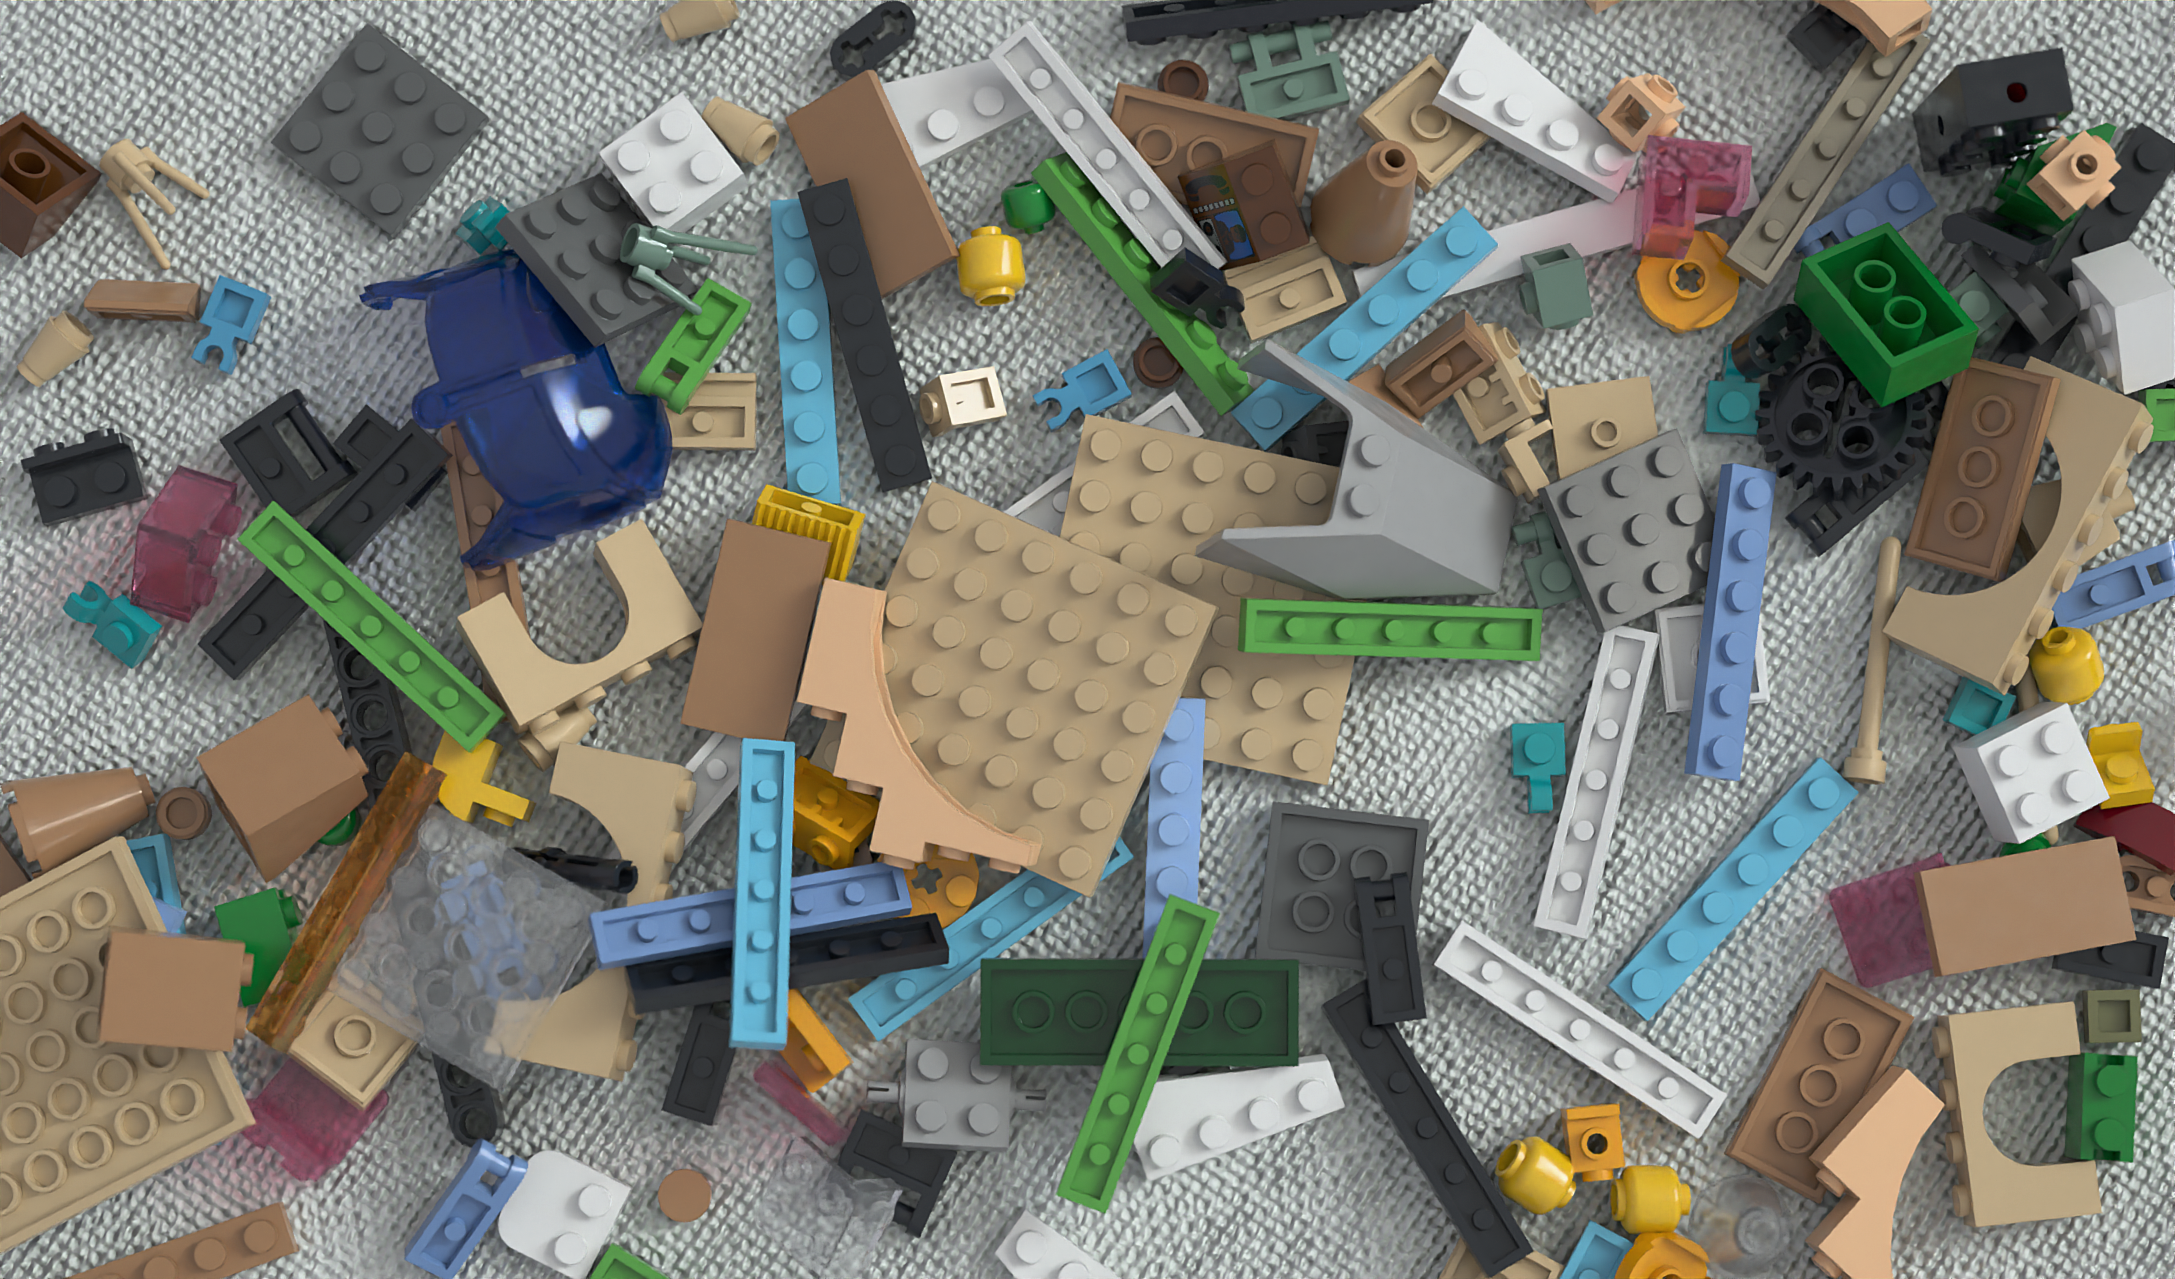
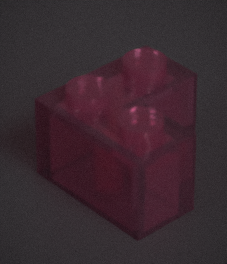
(1681, 180)
(182, 542)

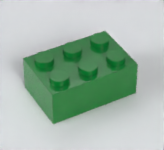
(1885, 314)

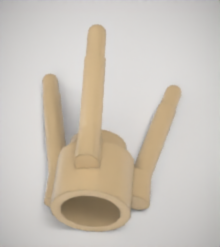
(132, 171)

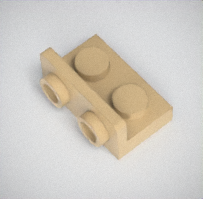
(1501, 393)

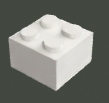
(674, 167)
(2124, 316)
(2031, 772)

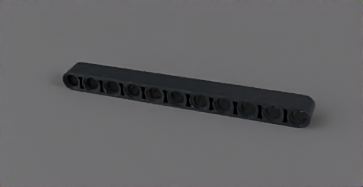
(371, 746)

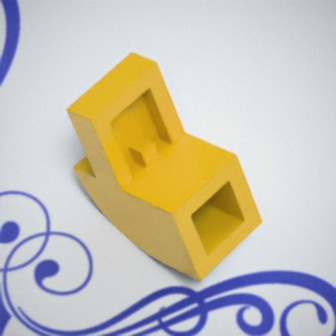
(468, 783)

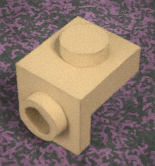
(1522, 469)

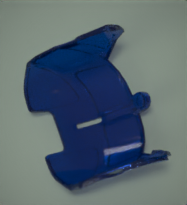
(554, 445)

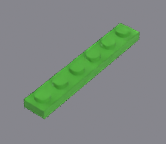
(1132, 267)
(372, 627)
(1389, 629)
(1137, 1053)

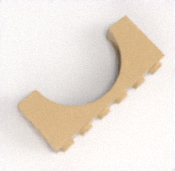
(1993, 629)
(643, 812)

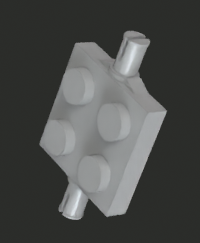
(953, 1099)

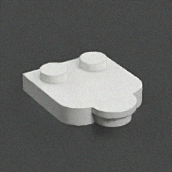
(562, 1213)

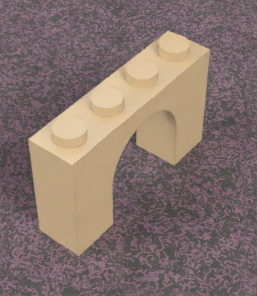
(537, 687)
(1990, 1184)

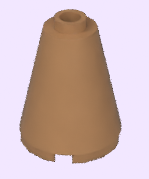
(1367, 206)
(75, 812)

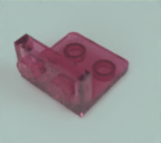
(1885, 923)
(308, 1122)

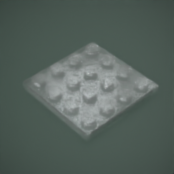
(466, 947)

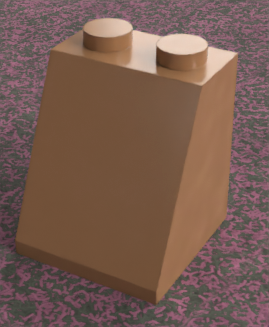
(284, 783)
(173, 989)

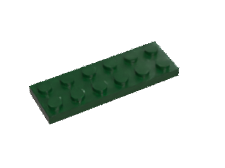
(1073, 1007)

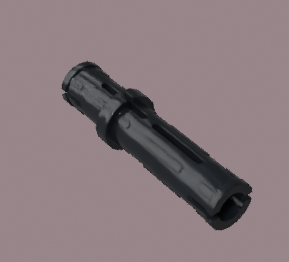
(587, 871)

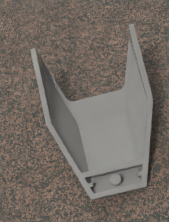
(1402, 514)

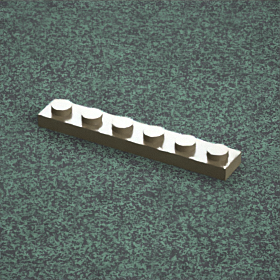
(1820, 160)

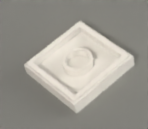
(1678, 657)

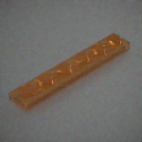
(346, 902)

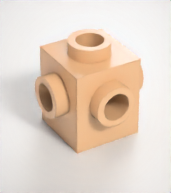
(1626, 111)
(2075, 174)

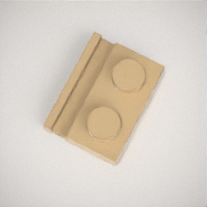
(1286, 290)
(718, 415)

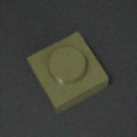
(2111, 1016)

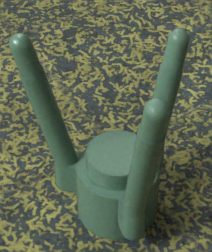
(654, 248)

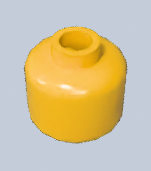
(990, 267)
(2066, 665)
(1535, 1175)
(1649, 1199)

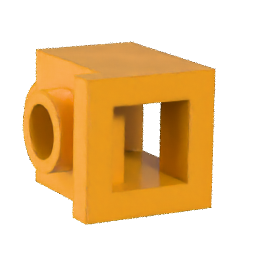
(1579, 1125)

